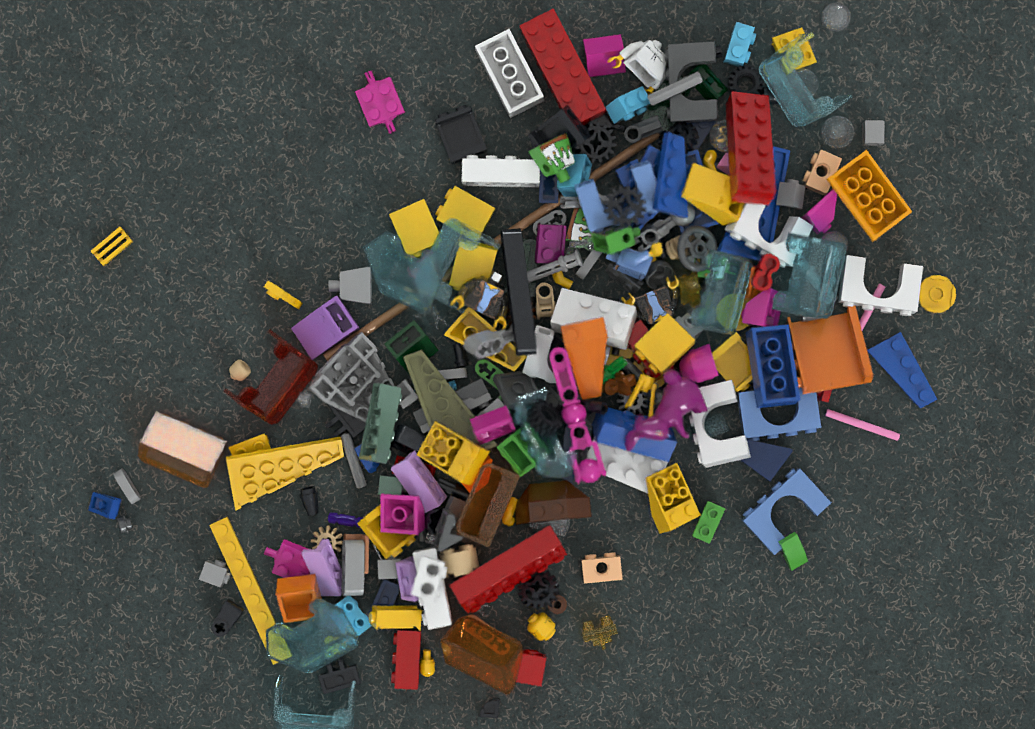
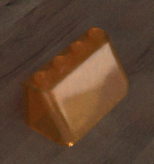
(181, 449)
(486, 503)
(483, 653)

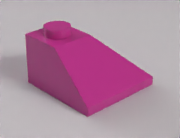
(822, 213)
(759, 310)
(402, 514)

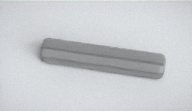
(675, 88)
(353, 460)

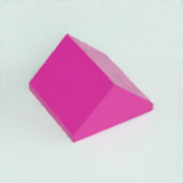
(599, 51)
(492, 425)

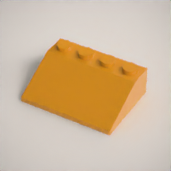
(869, 195)

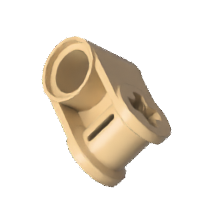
(544, 302)

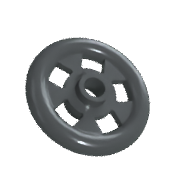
(683, 242)

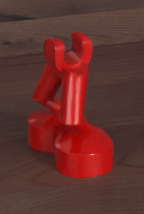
(762, 278)

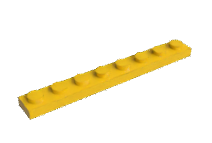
(243, 577)

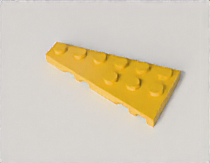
(271, 469)

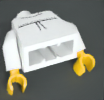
(645, 62)

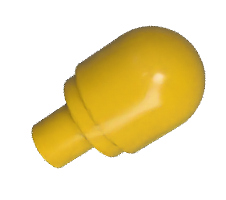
(427, 664)

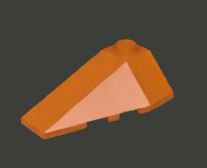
(586, 348)

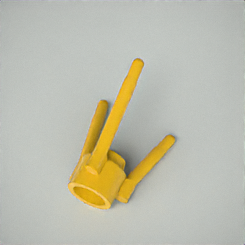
(644, 384)

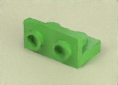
(708, 522)

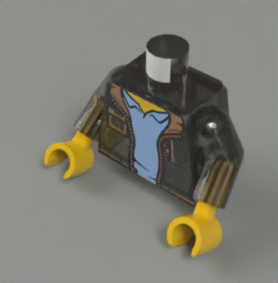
(485, 297)
(657, 303)

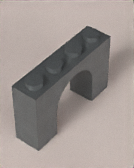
(680, 58)

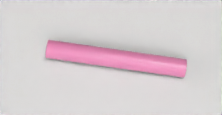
(866, 314)

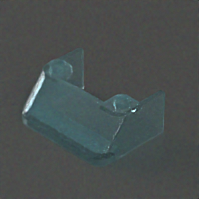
(790, 89)
(449, 239)
(286, 719)

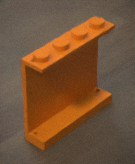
(830, 352)

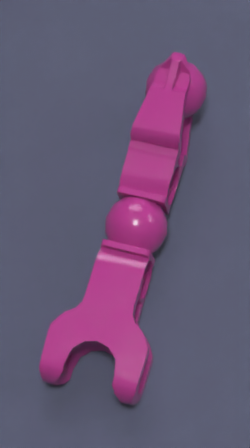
(574, 415)

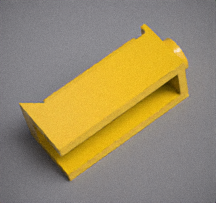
(395, 617)

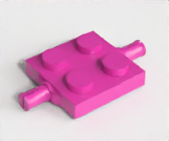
(380, 102)
(288, 560)

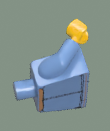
(634, 262)

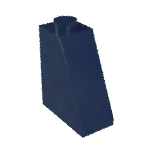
(766, 458)

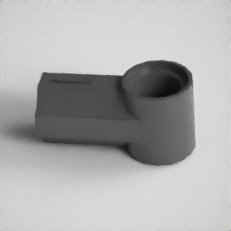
(645, 128)

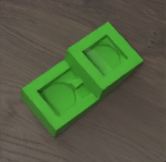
(793, 551)

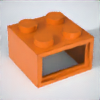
(297, 595)

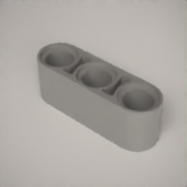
(353, 567)

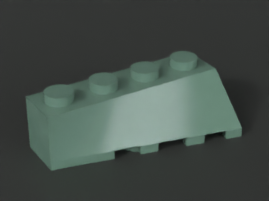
(380, 423)

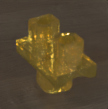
(689, 289)
(590, 633)

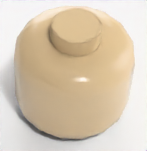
(239, 370)

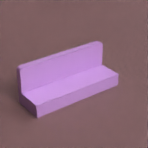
(419, 481)
(325, 565)

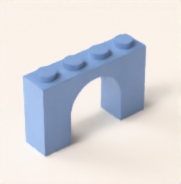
(594, 209)
(754, 424)
(795, 484)

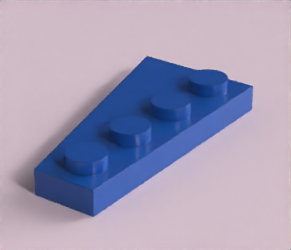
(671, 177)
(903, 368)

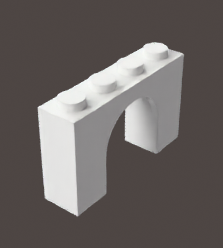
(747, 231)
(853, 290)
(540, 364)
(714, 451)

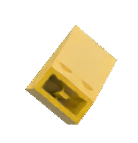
(712, 194)
(453, 453)
(670, 499)

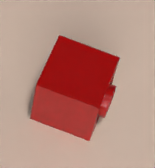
(531, 667)

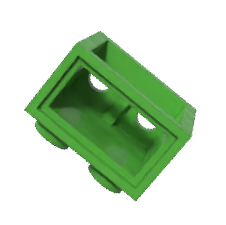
(516, 453)

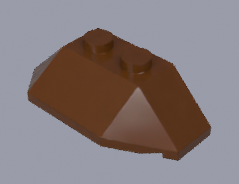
(552, 503)

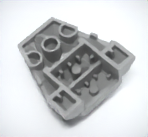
(349, 377)

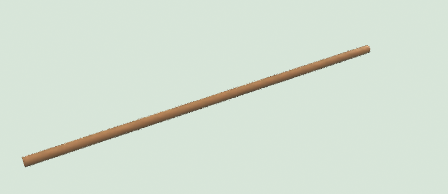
(522, 224)

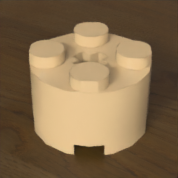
(460, 561)

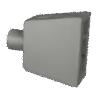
(354, 285)

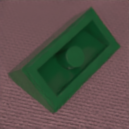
(711, 87)

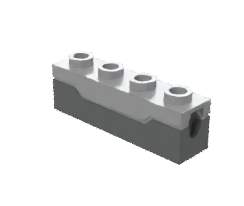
(472, 395)

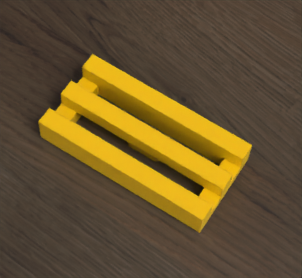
(99, 256)

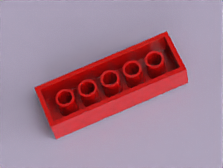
(562, 66)
(750, 148)
(508, 570)

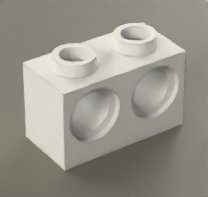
(424, 576)

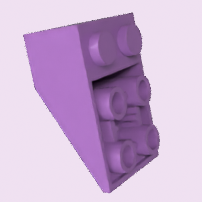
(325, 327)

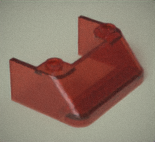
(280, 385)

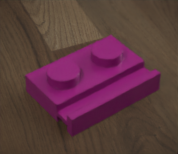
(550, 242)

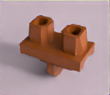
(620, 384)

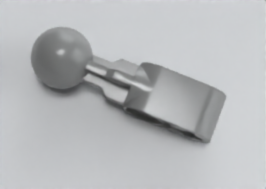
(661, 228)
(488, 342)

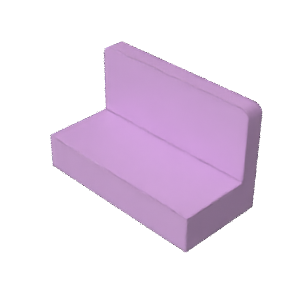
(406, 573)

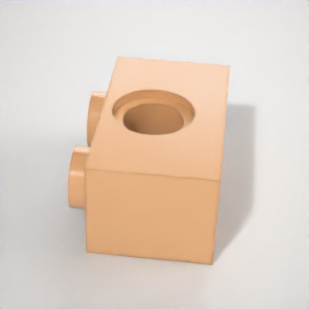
(826, 161)
(612, 573)

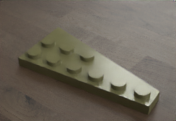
(439, 399)

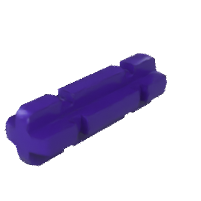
(342, 519)

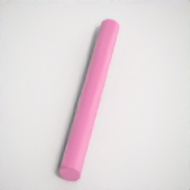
(863, 425)

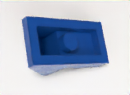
(105, 505)

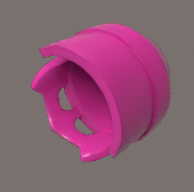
(698, 364)

